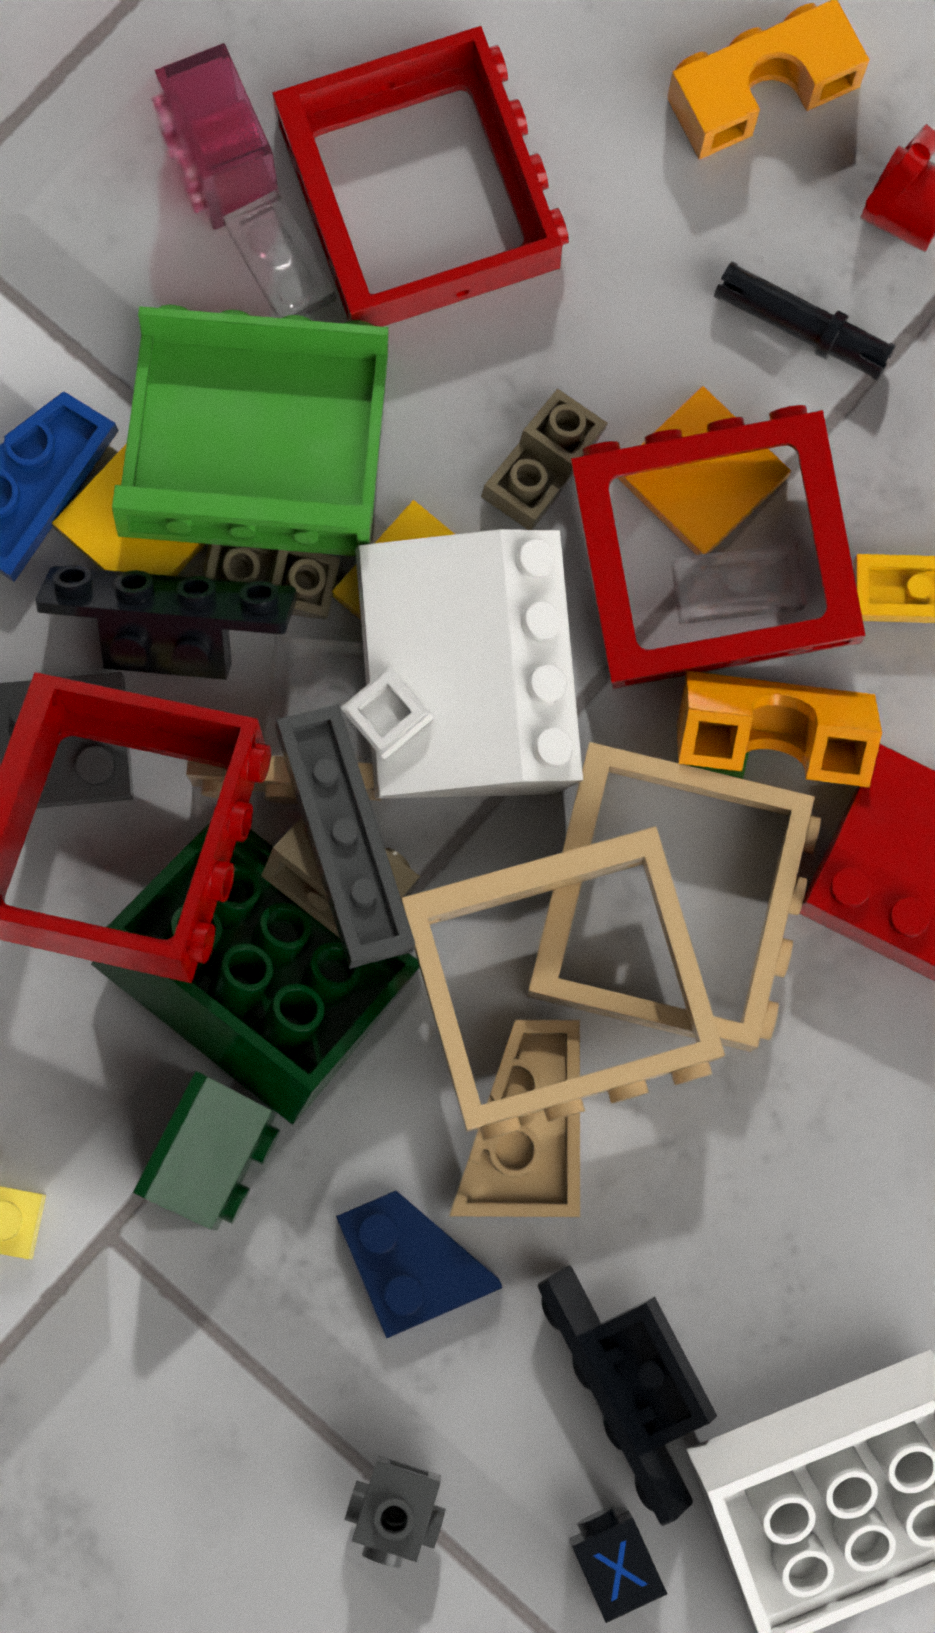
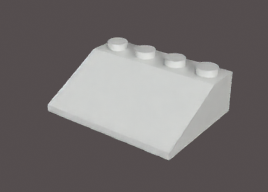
(486, 650)
(829, 1499)

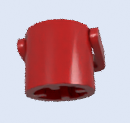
(906, 193)

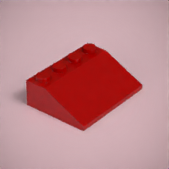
(881, 866)

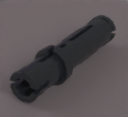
(805, 321)

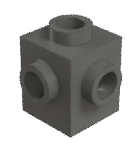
(400, 1486)

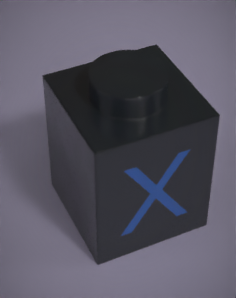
(616, 1563)

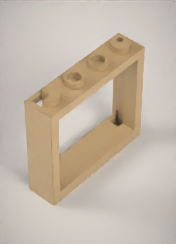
(537, 878)
(784, 899)

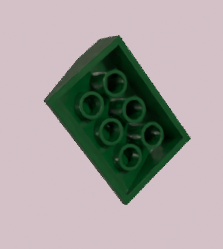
(277, 987)

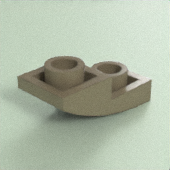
(541, 461)
(308, 572)

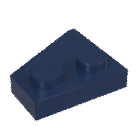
(410, 1263)

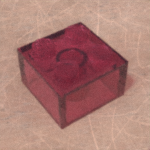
(213, 134)

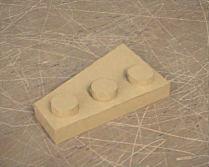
(538, 1166)

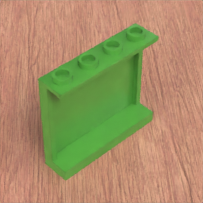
(253, 431)

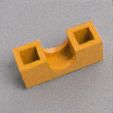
(808, 51)
(823, 728)

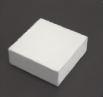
(387, 713)

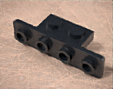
(166, 620)
(638, 1382)

